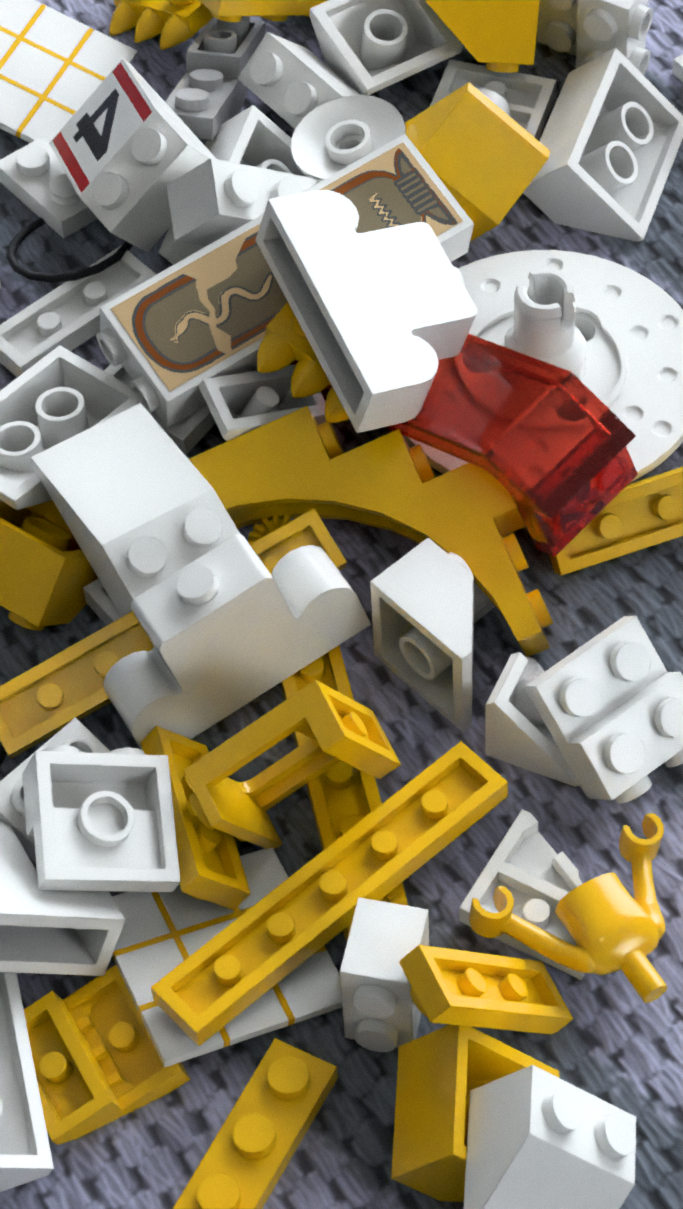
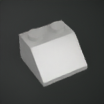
(428, 627)
(546, 1146)

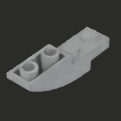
(210, 88)

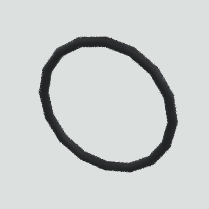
(60, 277)

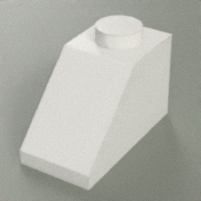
(254, 399)

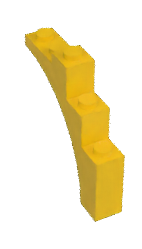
(384, 485)

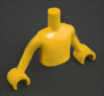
(600, 915)

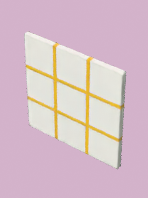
(49, 67)
(171, 926)

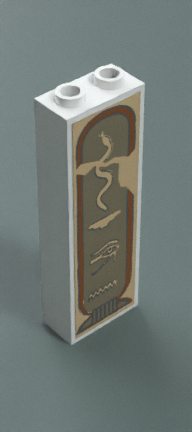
(215, 304)

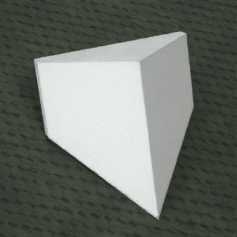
(515, 727)

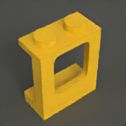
(337, 733)

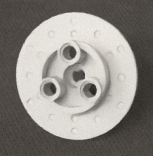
(599, 324)

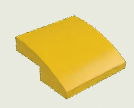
(94, 1058)

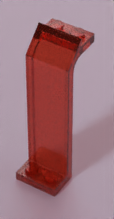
(530, 430)

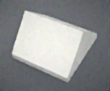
(380, 40)

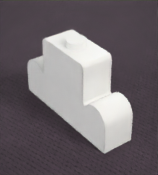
(369, 302)
(229, 635)
(51, 927)

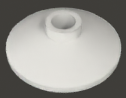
(343, 133)

